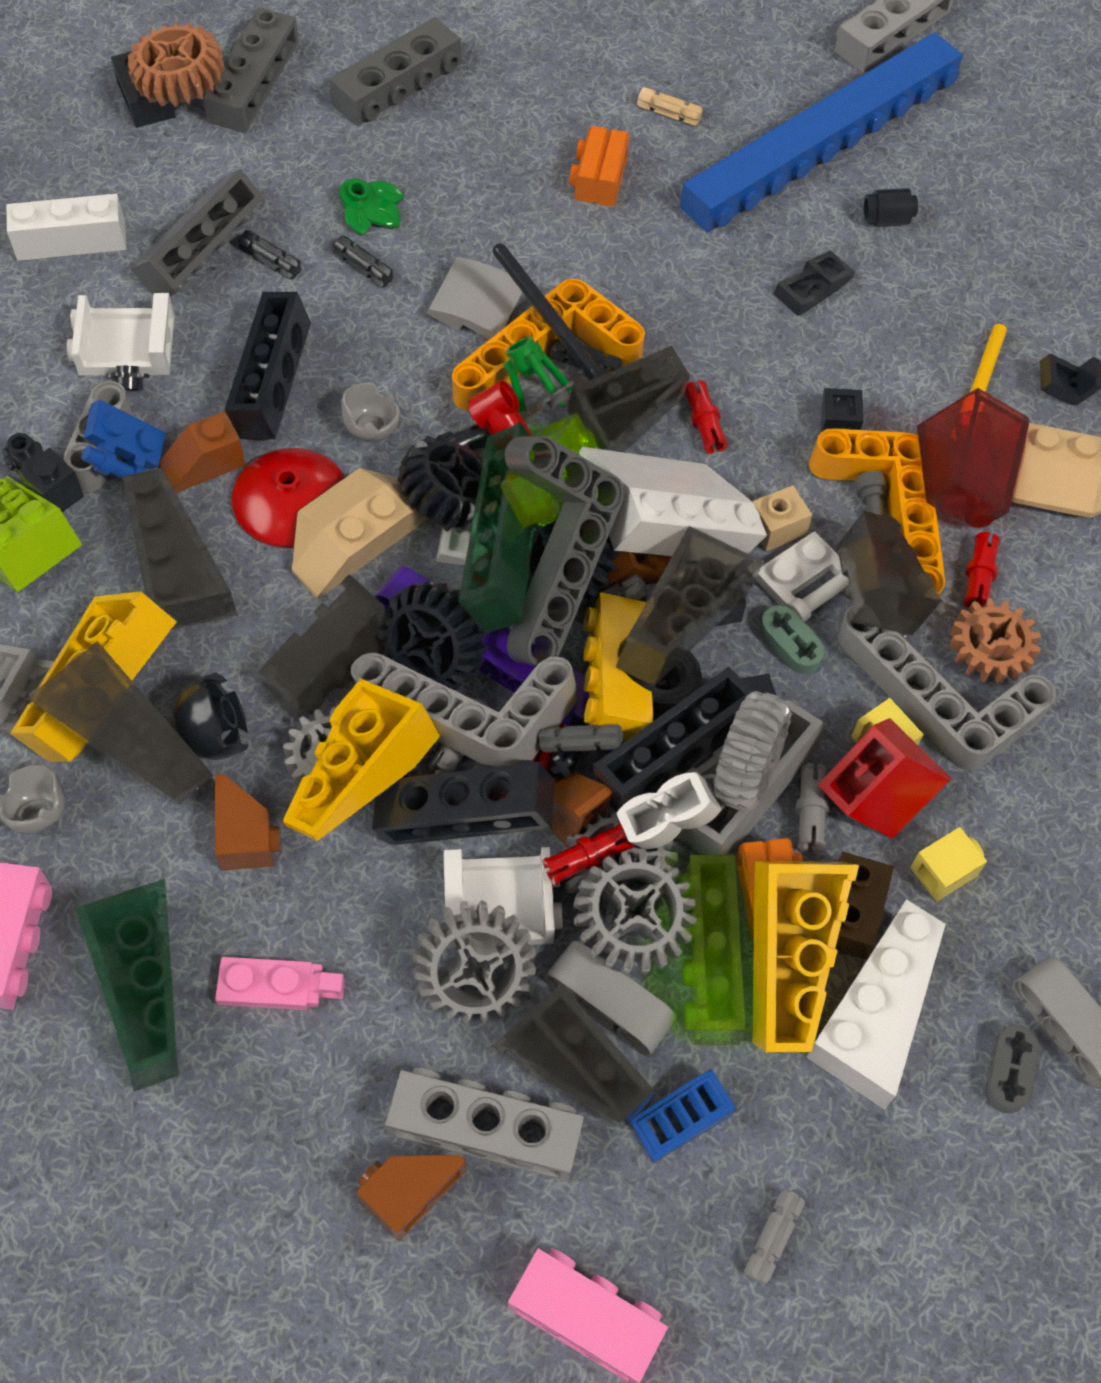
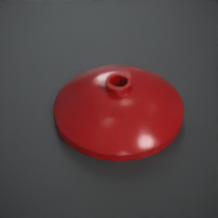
(270, 508)

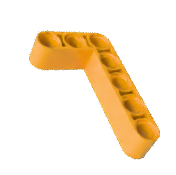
(584, 312)
(900, 460)

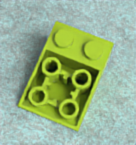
(31, 535)

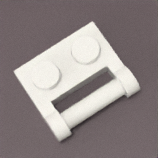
(799, 568)

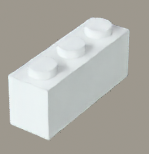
(66, 226)

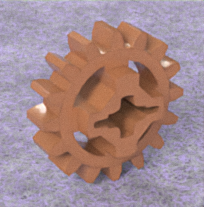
(1004, 657)

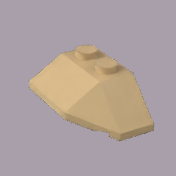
(1060, 471)
(350, 528)

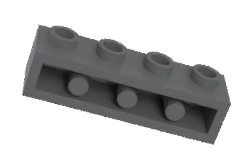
(251, 69)
(197, 234)

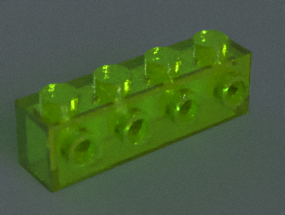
(528, 500)
(714, 953)

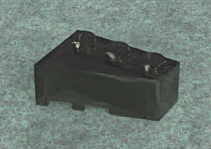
(322, 658)

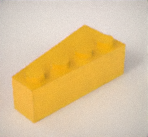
(130, 632)
(794, 946)

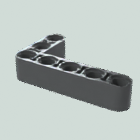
(564, 543)

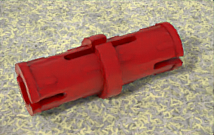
(705, 417)
(981, 569)
(586, 854)

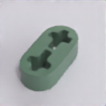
(795, 636)

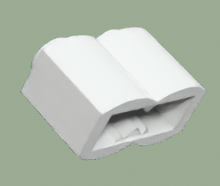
(660, 816)

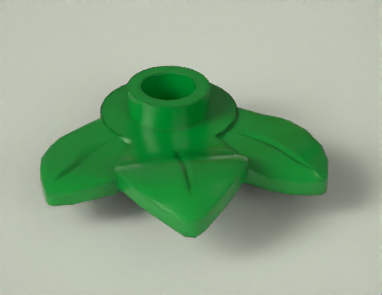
(373, 205)

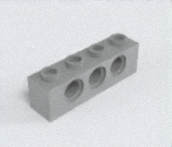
(884, 28)
(502, 1145)

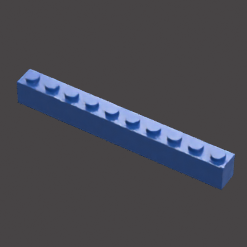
(820, 132)

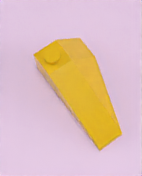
(368, 749)

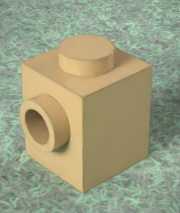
(783, 517)

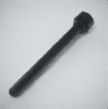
(548, 313)

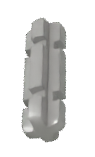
(774, 1236)

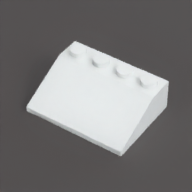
(670, 496)

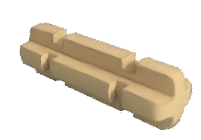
(669, 106)

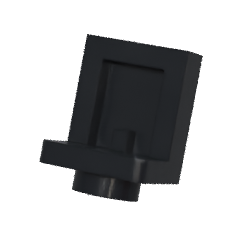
(1069, 381)

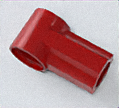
(496, 408)

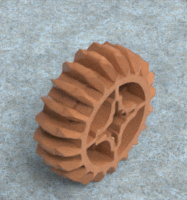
(176, 64)

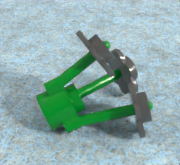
(529, 358)

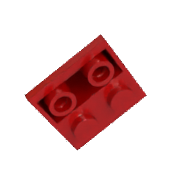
(884, 779)

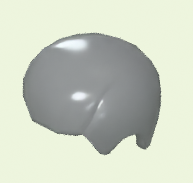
(365, 404)
(32, 800)

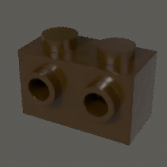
(866, 906)

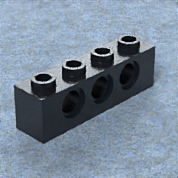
(268, 365)
(673, 740)
(525, 808)

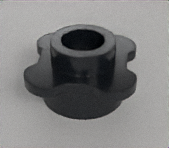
(128, 377)

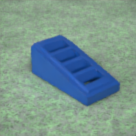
(724, 1110)

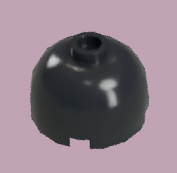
(204, 713)

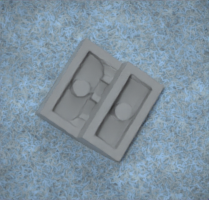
(475, 297)
(19, 677)

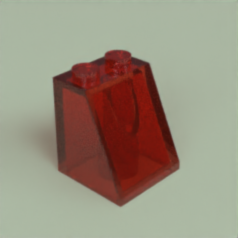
(972, 457)

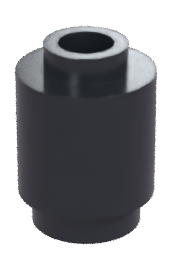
(890, 207)

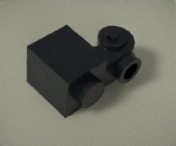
(42, 471)

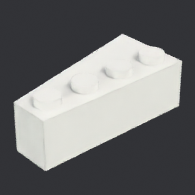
(877, 1018)

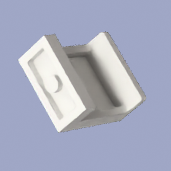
(122, 337)
(511, 882)

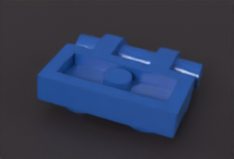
(121, 435)

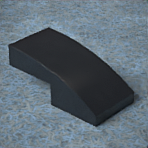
(816, 282)
(842, 409)

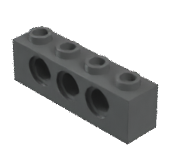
(396, 71)

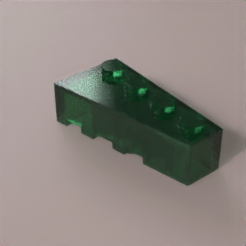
(134, 972)

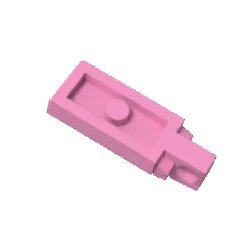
(275, 983)

